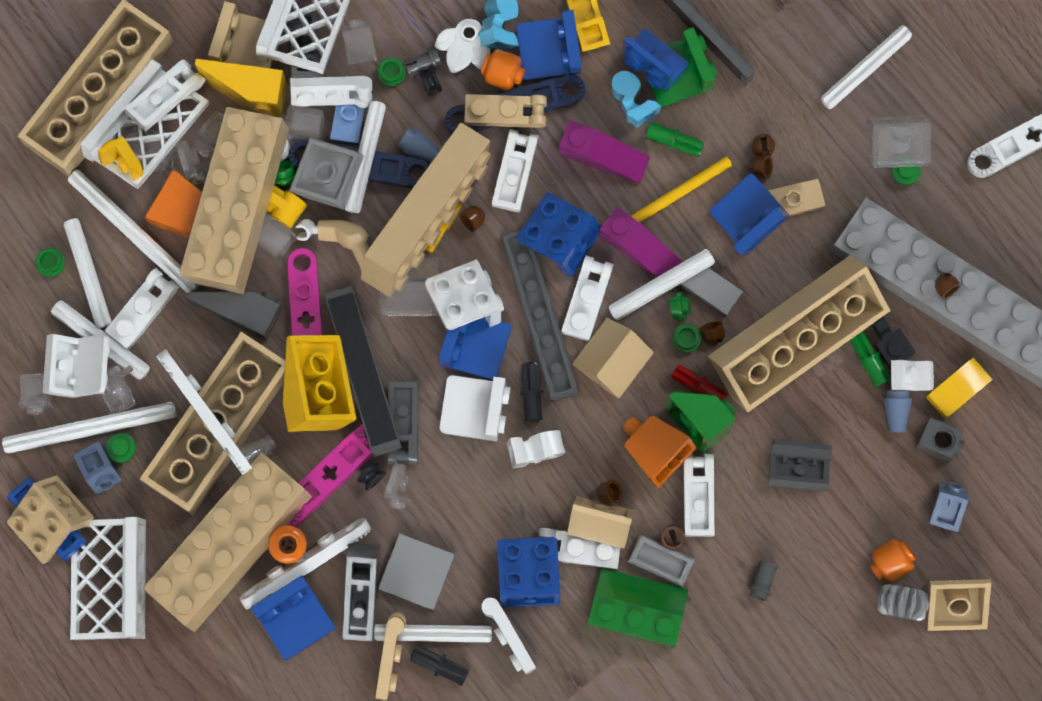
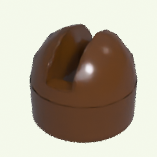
(757, 145)
(761, 166)
(472, 218)
(946, 285)
(712, 332)
(609, 492)
(667, 538)

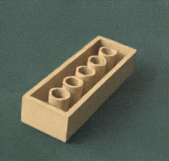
(94, 85)
(234, 200)
(425, 210)
(799, 333)
(235, 394)
(226, 542)

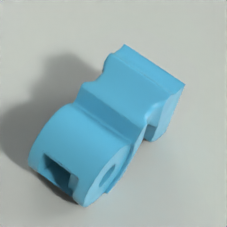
(492, 33)
(626, 89)

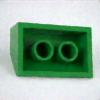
(701, 417)
(638, 608)

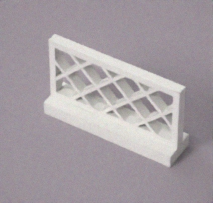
(276, 23)
(116, 120)
(132, 584)

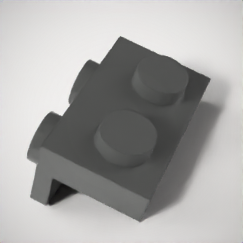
(799, 464)

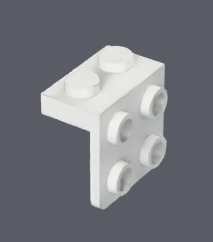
(464, 296)
(76, 365)
(474, 407)

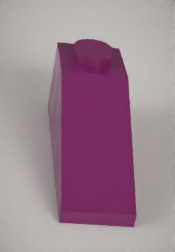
(602, 152)
(637, 243)

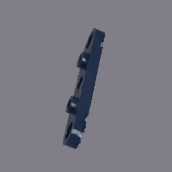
(550, 88)
(385, 168)

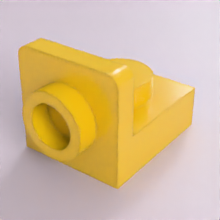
(122, 154)

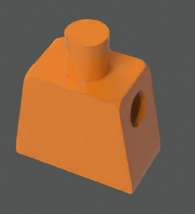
(175, 206)
(657, 447)

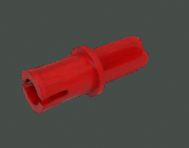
(696, 383)

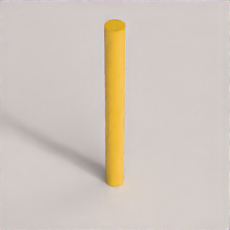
(682, 189)

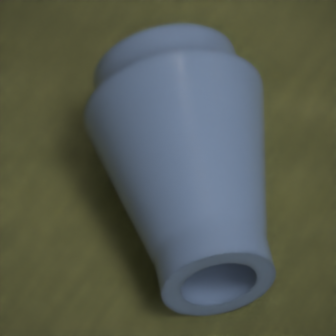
(418, 145)
(897, 410)

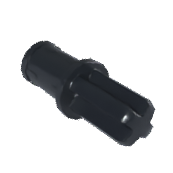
(531, 391)
(439, 665)

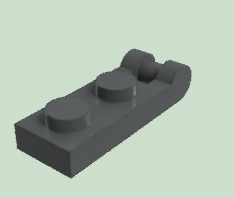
(404, 411)

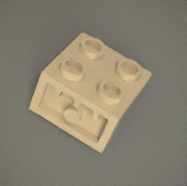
(236, 38)
(48, 517)

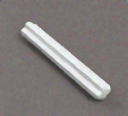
(866, 67)
(367, 148)
(87, 273)
(661, 284)
(86, 328)
(439, 633)

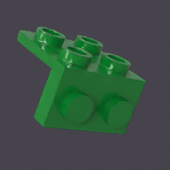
(697, 77)

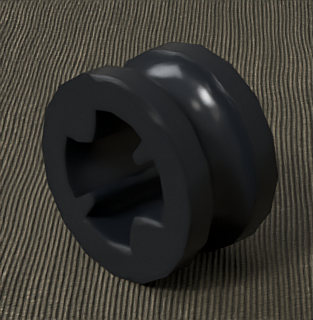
(430, 81)
(371, 476)

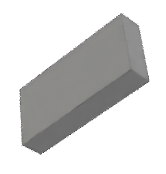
(713, 290)
(661, 561)

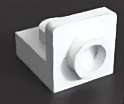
(912, 375)

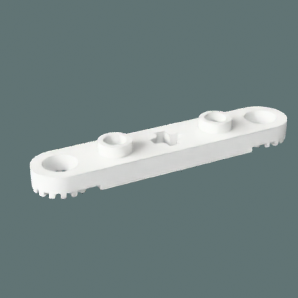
(1007, 148)
(189, 388)
(327, 547)

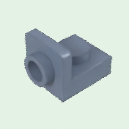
(97, 468)
(949, 506)

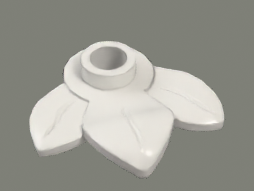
(462, 50)

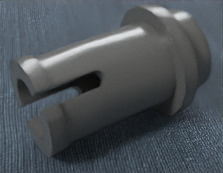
(423, 62)
(762, 581)

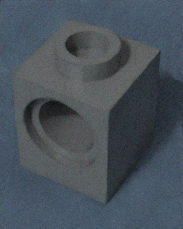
(927, 443)

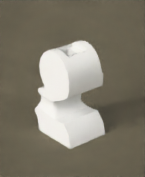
(534, 450)

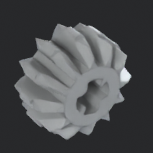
(903, 602)

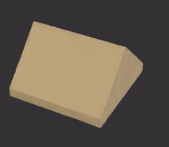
(613, 357)
(600, 522)
(958, 604)

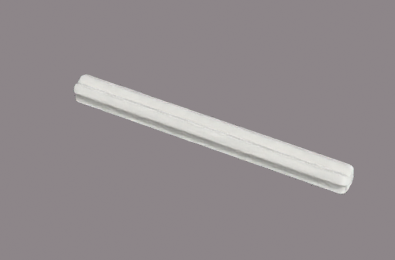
(130, 229)
(89, 427)

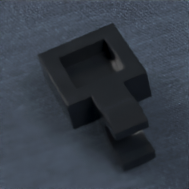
(892, 345)

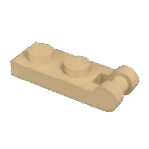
(504, 110)
(391, 653)

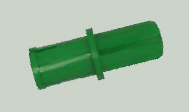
(674, 139)
(870, 360)

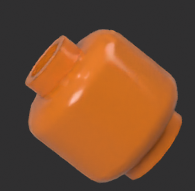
(503, 70)
(298, 547)
(893, 560)

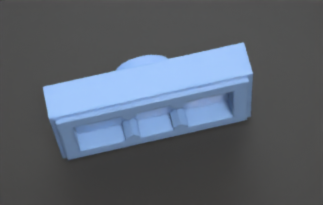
(347, 124)

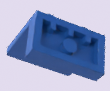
(549, 47)
(654, 59)
(749, 214)
(560, 233)
(475, 348)
(528, 572)
(293, 618)

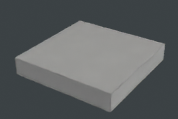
(326, 173)
(416, 572)

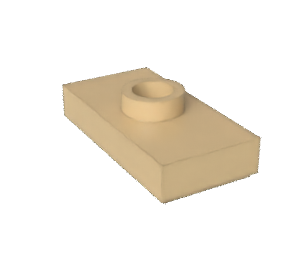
(800, 197)

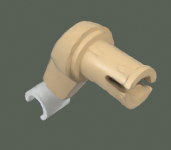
(341, 231)

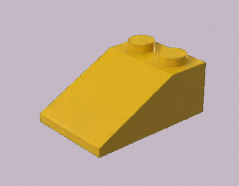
(250, 87)
(316, 384)

